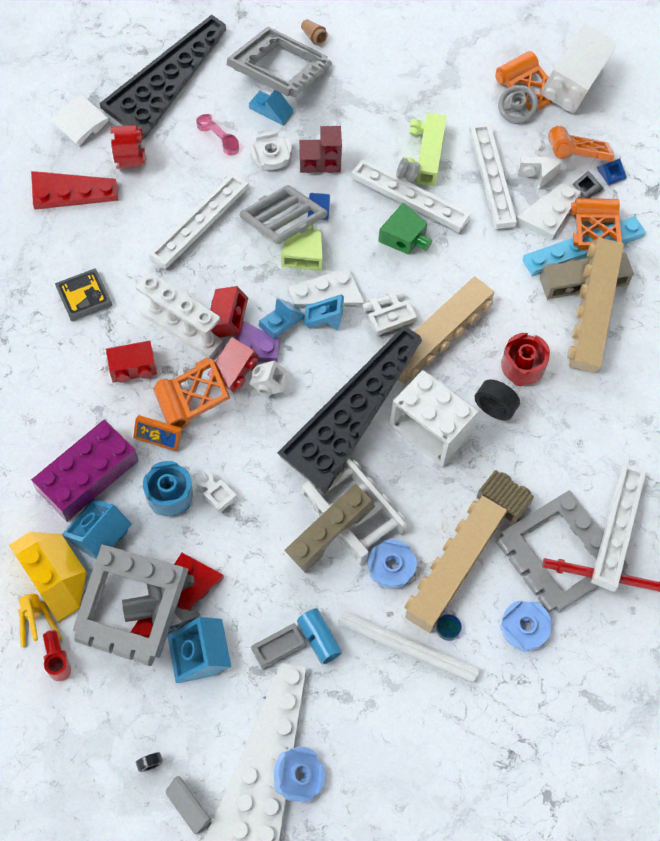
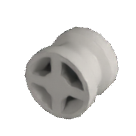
(407, 170)

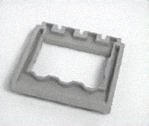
(254, 50)
(525, 560)
(141, 569)

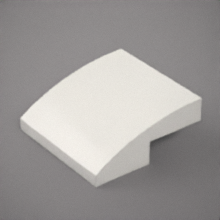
(79, 119)

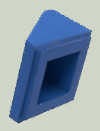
(612, 171)
(322, 200)

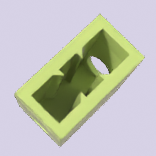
(303, 250)

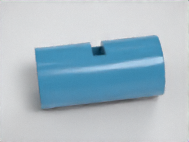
(319, 636)

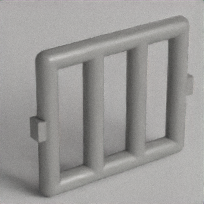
(296, 197)

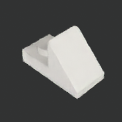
(543, 167)

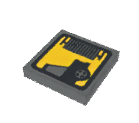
(83, 294)

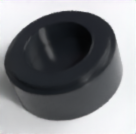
(149, 762)

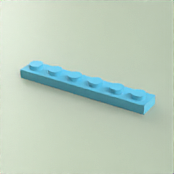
(566, 251)

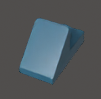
(271, 106)
(325, 311)
(281, 318)

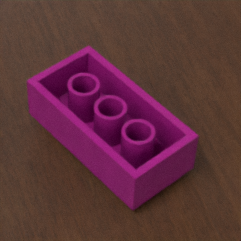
(85, 470)

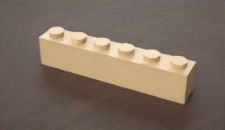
(595, 305)
(447, 324)
(455, 563)

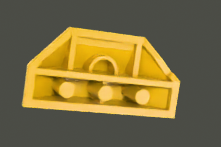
(52, 570)

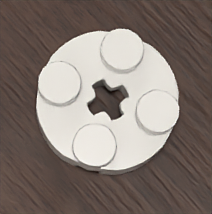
(275, 160)

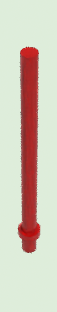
(562, 566)

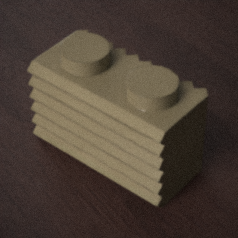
(506, 494)

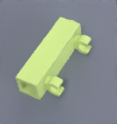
(431, 146)

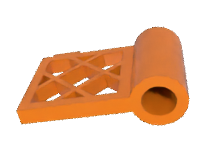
(520, 71)
(566, 145)
(596, 212)
(174, 402)

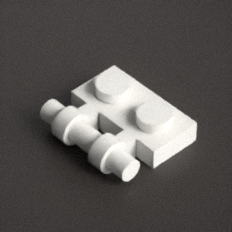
(391, 317)

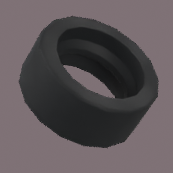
(497, 399)

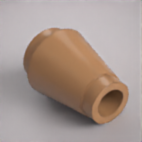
(314, 31)

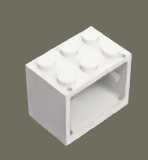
(432, 418)

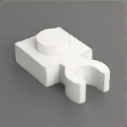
(218, 493)

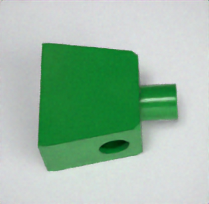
(404, 231)

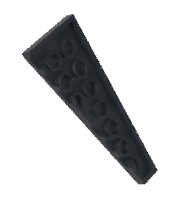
(154, 88)
(334, 431)

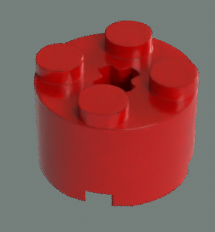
(127, 146)
(525, 359)

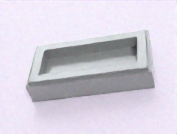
(278, 646)

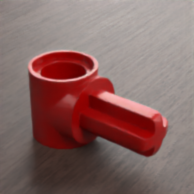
(55, 654)

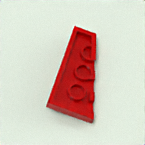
(62, 190)
(204, 579)

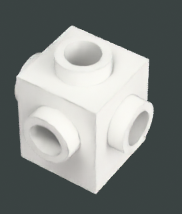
(269, 378)

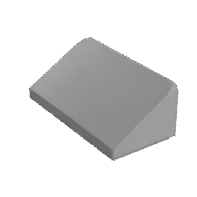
(187, 805)

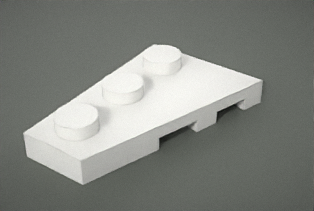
(550, 211)
(326, 287)

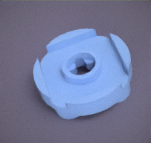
(403, 557)
(524, 639)
(285, 776)

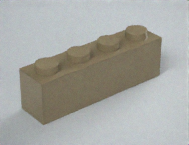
(567, 277)

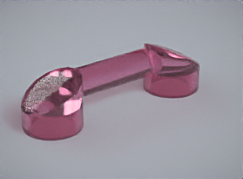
(229, 141)

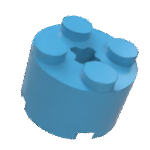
(163, 500)

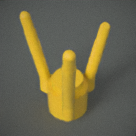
(30, 609)

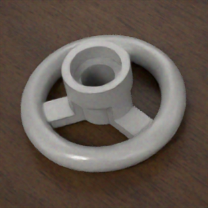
(518, 95)

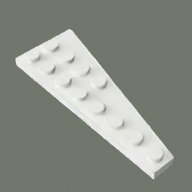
(250, 804)

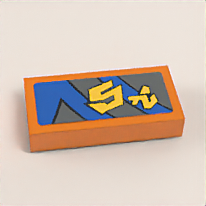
(157, 433)

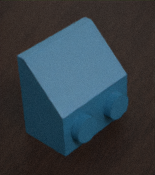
(95, 526)
(199, 649)

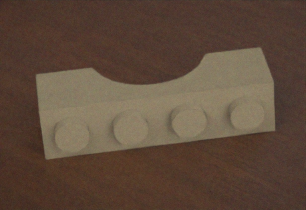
(317, 537)

